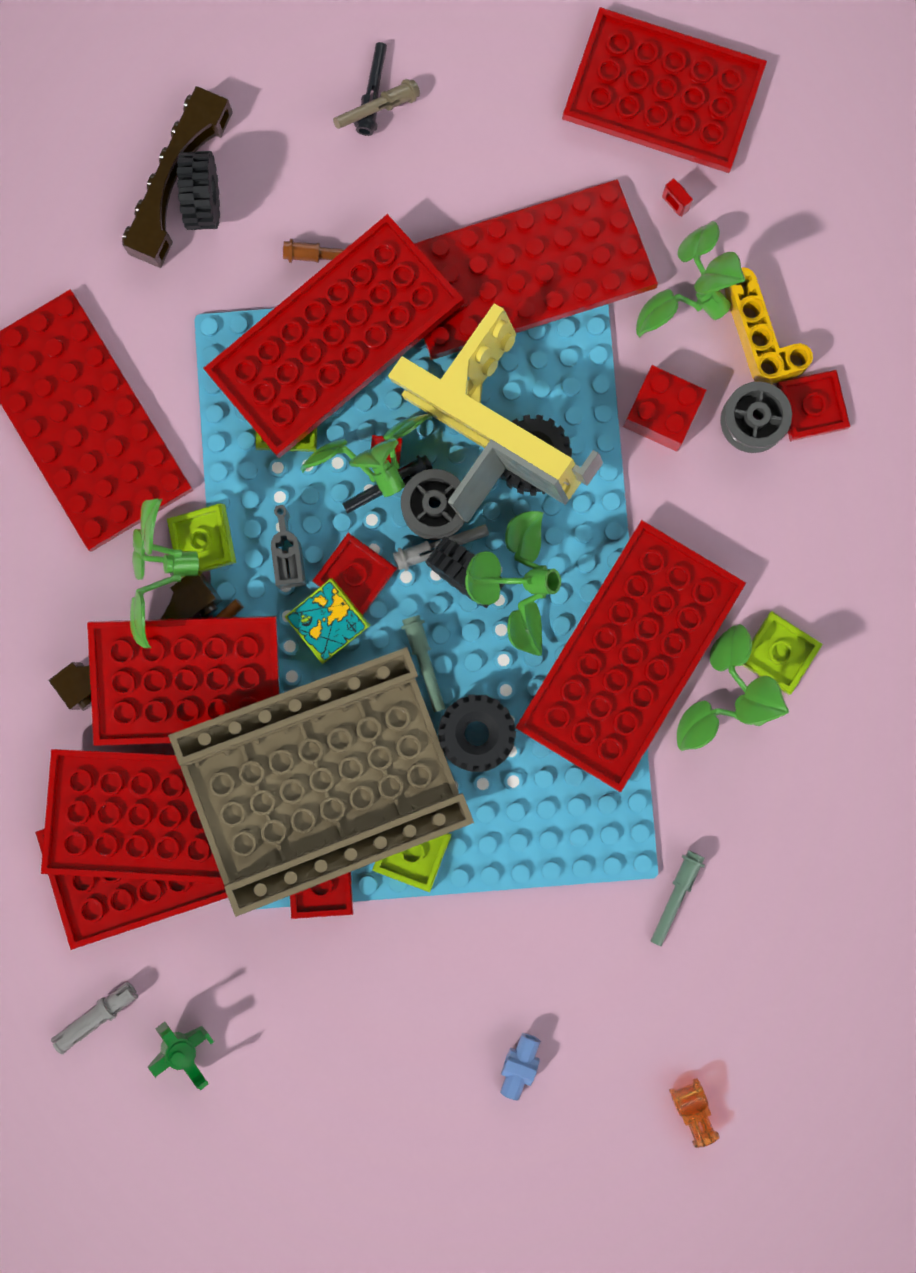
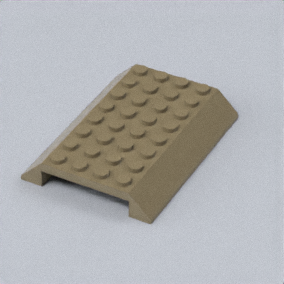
(319, 781)

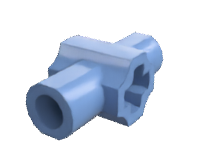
(520, 1066)

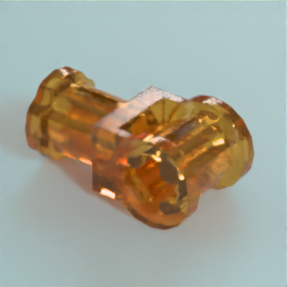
(693, 1108)

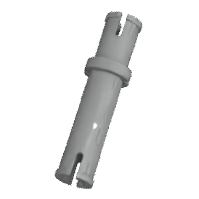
(104, 1010)

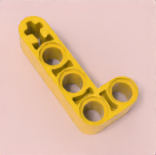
(761, 326)

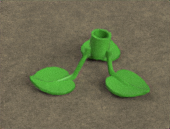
(719, 274)
(384, 473)
(176, 563)
(483, 580)
(758, 705)

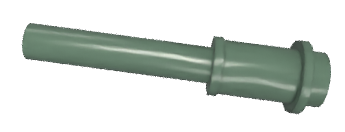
(420, 647)
(683, 882)

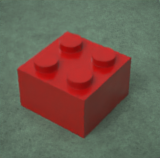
(664, 408)

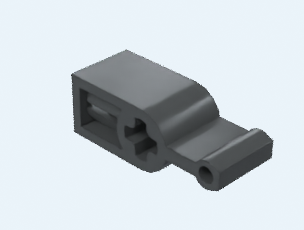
(281, 559)

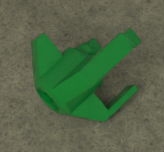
(179, 1053)

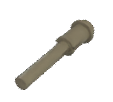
(389, 99)

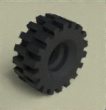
(198, 190)
(546, 432)
(450, 563)
(500, 727)

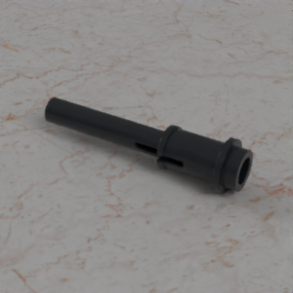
(368, 125)
(406, 473)

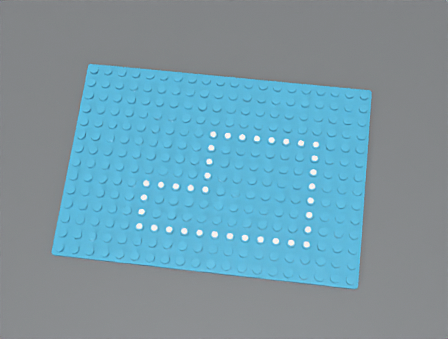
(534, 812)

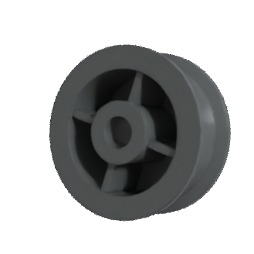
(743, 429)
(415, 500)

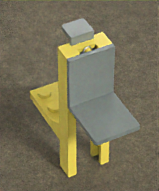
(506, 446)

